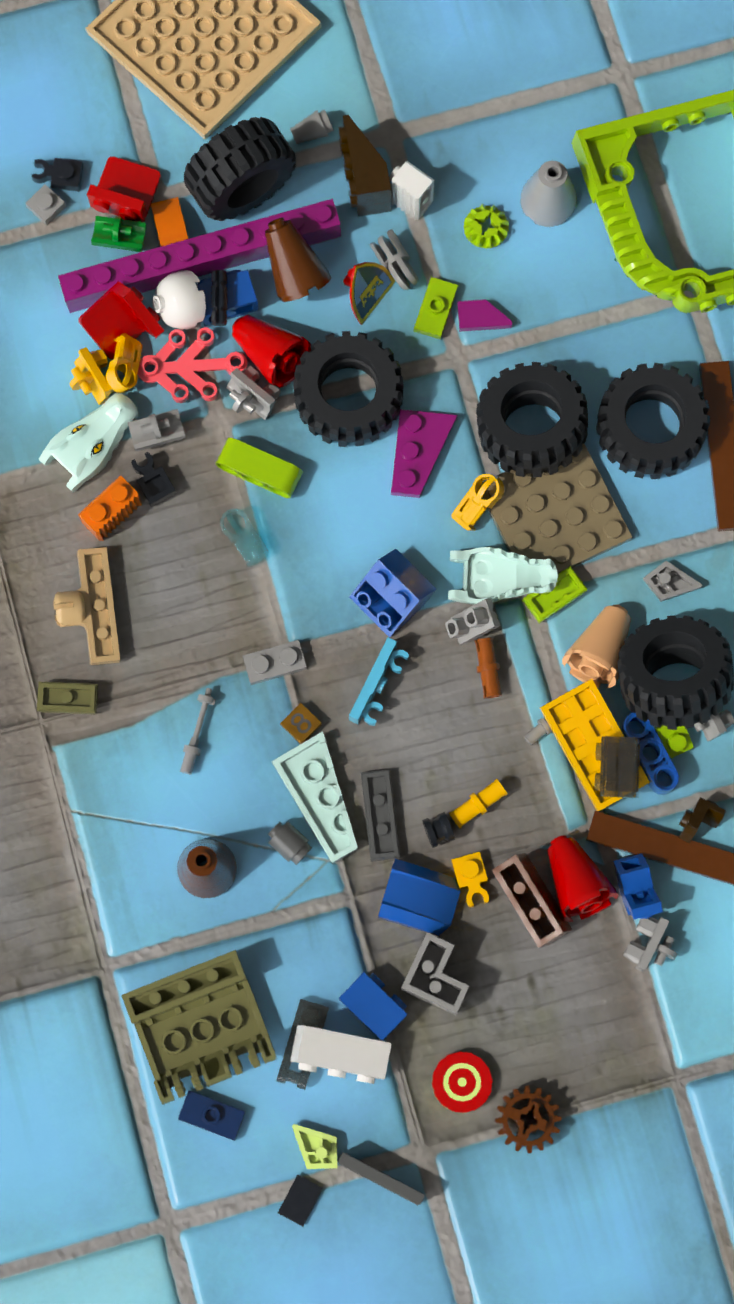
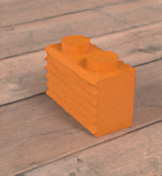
(110, 508)

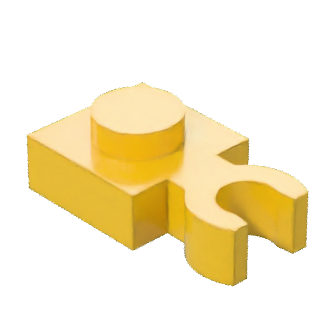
(470, 873)

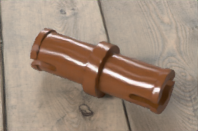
(488, 668)

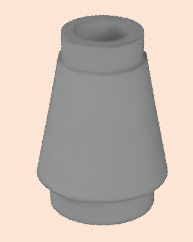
(312, 127)

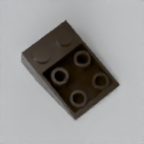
(364, 171)

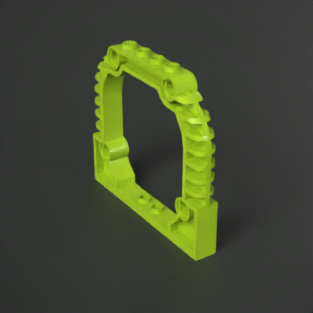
(603, 153)

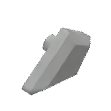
(670, 582)

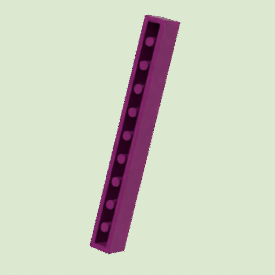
(198, 254)

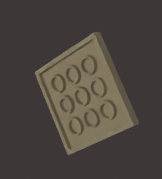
(558, 514)

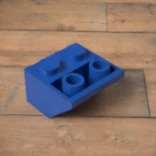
(392, 592)

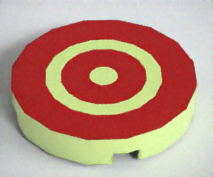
(462, 1082)

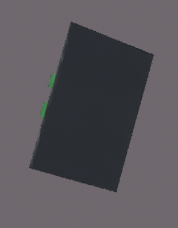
(300, 1200)

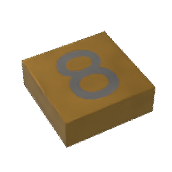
(300, 723)

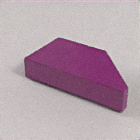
(480, 315)

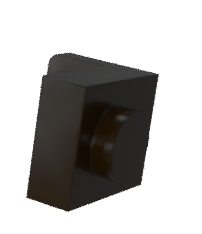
(703, 811)

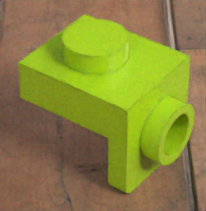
(674, 741)

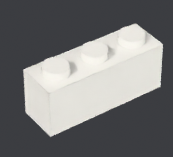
(340, 1054)

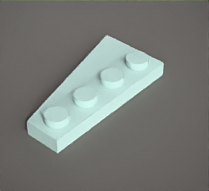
(315, 788)

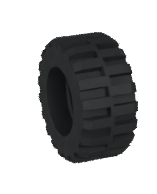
(239, 168)
(348, 353)
(526, 387)
(665, 387)
(676, 701)

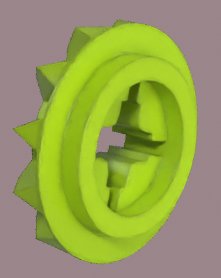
(492, 236)

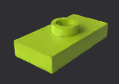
(435, 308)
(546, 604)

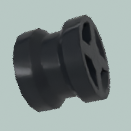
(438, 829)

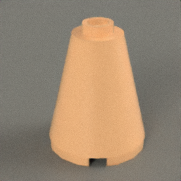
(598, 647)

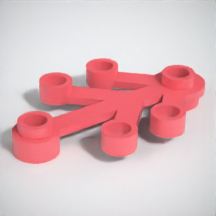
(187, 366)

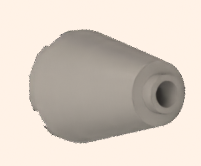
(549, 195)

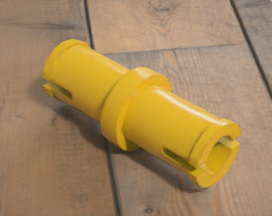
(478, 803)

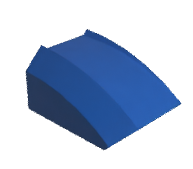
(419, 898)

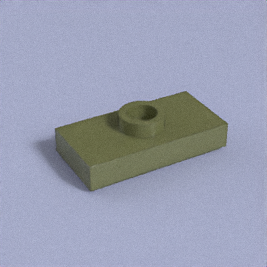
(67, 698)

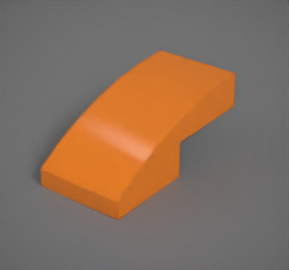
(169, 221)

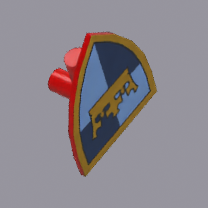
(367, 287)

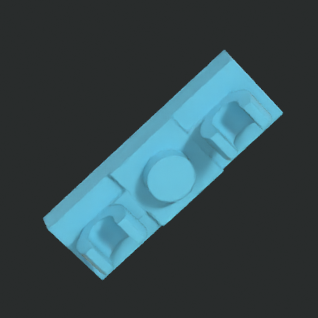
(376, 682)

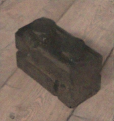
(618, 767)

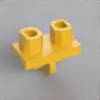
(89, 376)

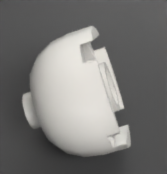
(180, 301)

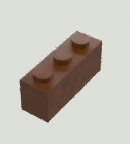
(531, 899)

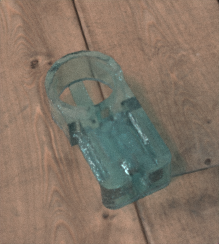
(247, 541)

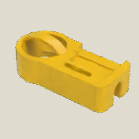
(126, 360)
(474, 504)

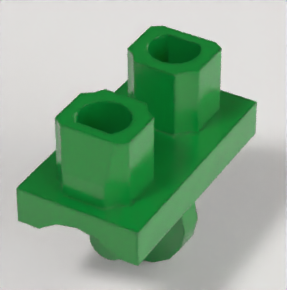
(119, 233)

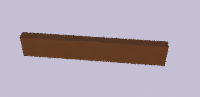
(718, 391)
(662, 847)

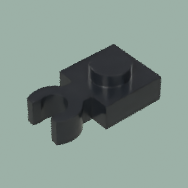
(64, 173)
(154, 483)

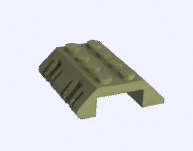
(199, 1025)

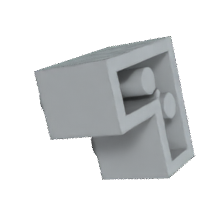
(427, 980)

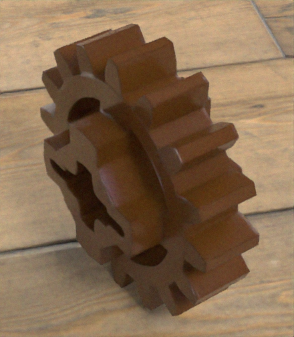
(541, 1124)

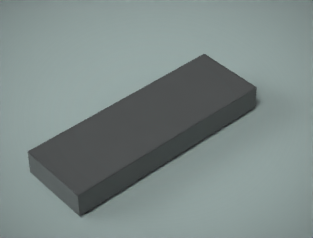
(380, 815)
(381, 1179)

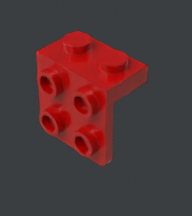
(124, 189)
(118, 313)

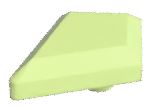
(317, 1148)

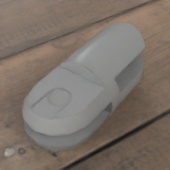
(396, 261)

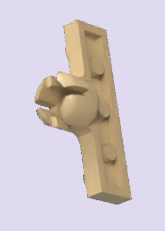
(92, 606)

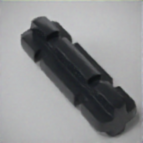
(219, 298)

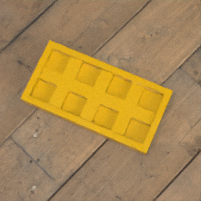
(578, 724)

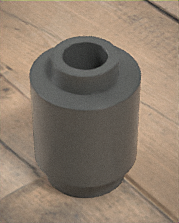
(289, 842)

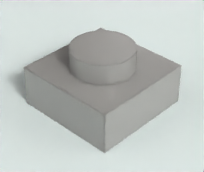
(45, 204)

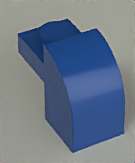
(637, 887)

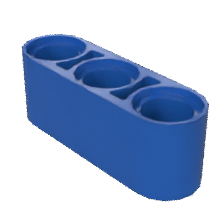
(651, 768)

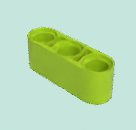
(259, 468)

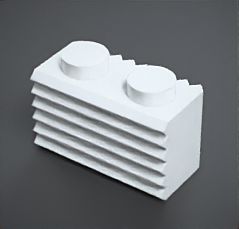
(411, 190)

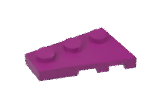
(417, 449)

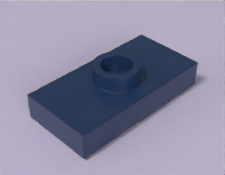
(211, 1115)

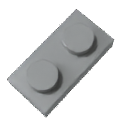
(274, 662)

